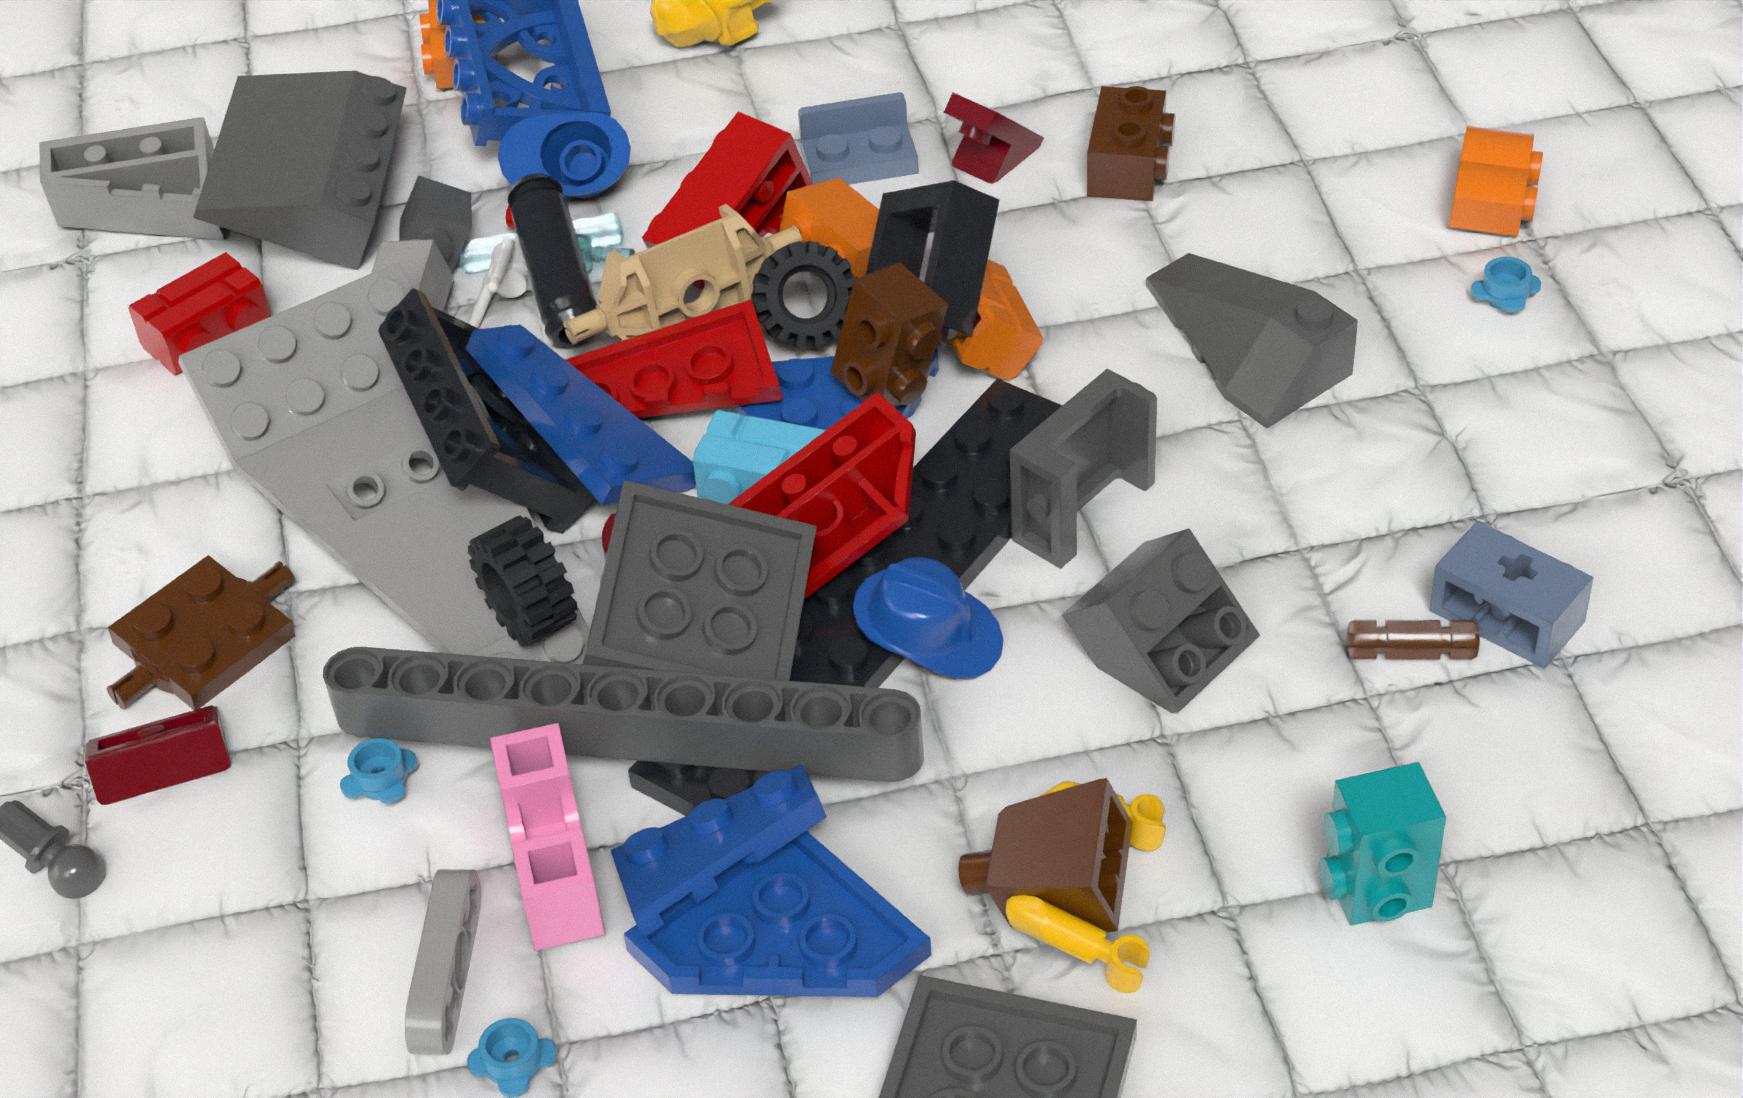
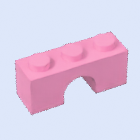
(547, 837)

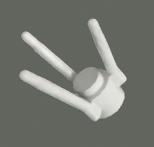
(508, 278)

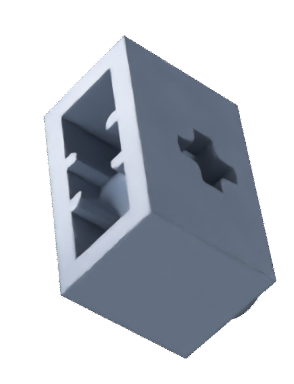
(1512, 593)

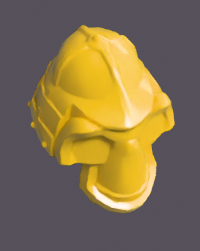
(696, 21)

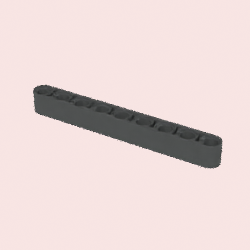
(629, 712)

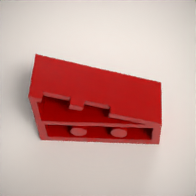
(746, 169)

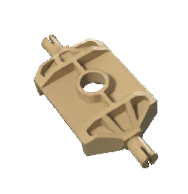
(650, 286)

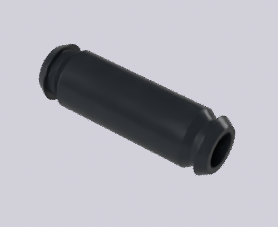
(551, 254)

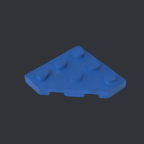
(783, 930)

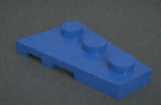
(692, 852)

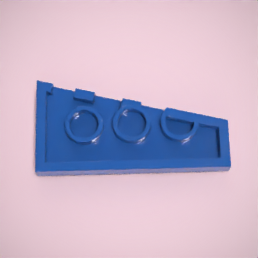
(578, 418)

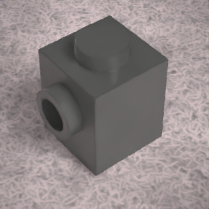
(438, 214)

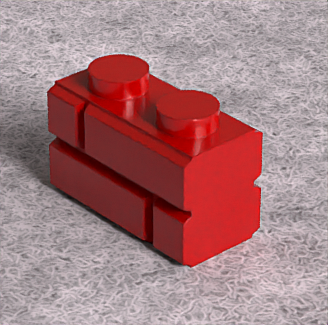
(198, 309)

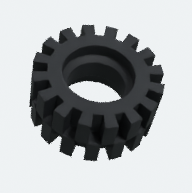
(769, 286)
(522, 580)

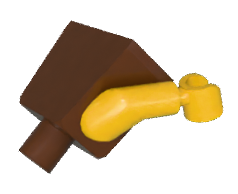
(1063, 871)

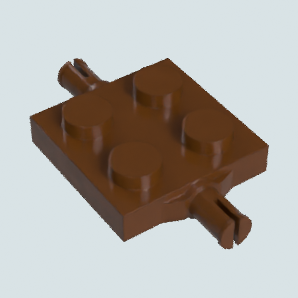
(201, 633)

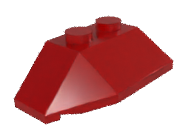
(846, 483)

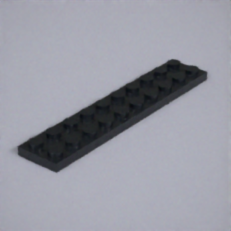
(954, 516)

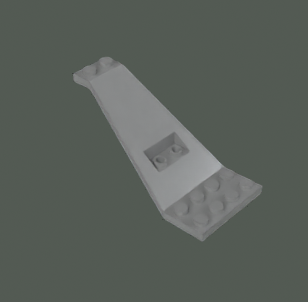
(319, 407)

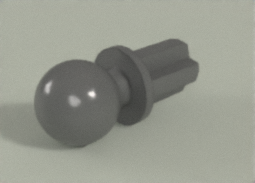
(72, 869)

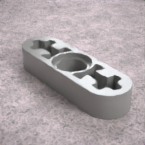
(442, 962)

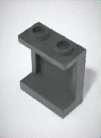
(1076, 454)

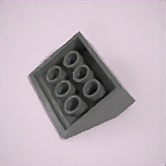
(304, 161)

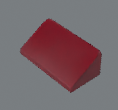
(157, 755)

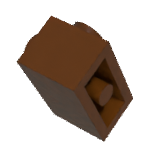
(1129, 143)
(889, 336)

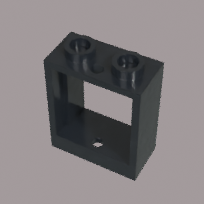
(959, 250)

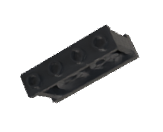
(493, 453)

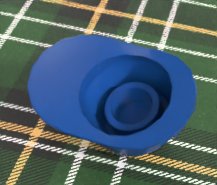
(576, 149)
(929, 618)

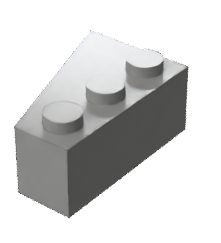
(131, 179)

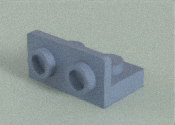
(857, 140)

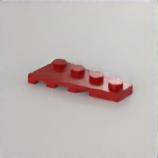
(687, 365)

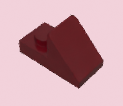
(990, 140)

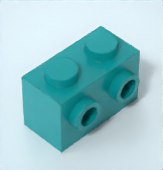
(1383, 844)

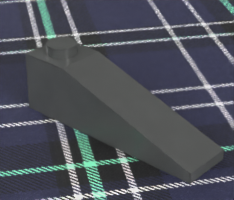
(1258, 335)

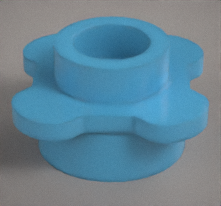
(1506, 284)
(378, 770)
(508, 1039)

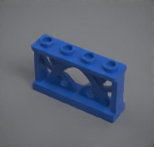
(484, 79)

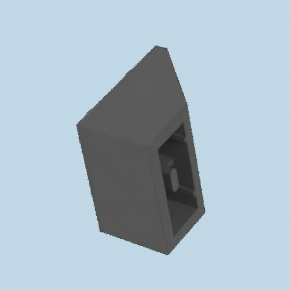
(1163, 621)

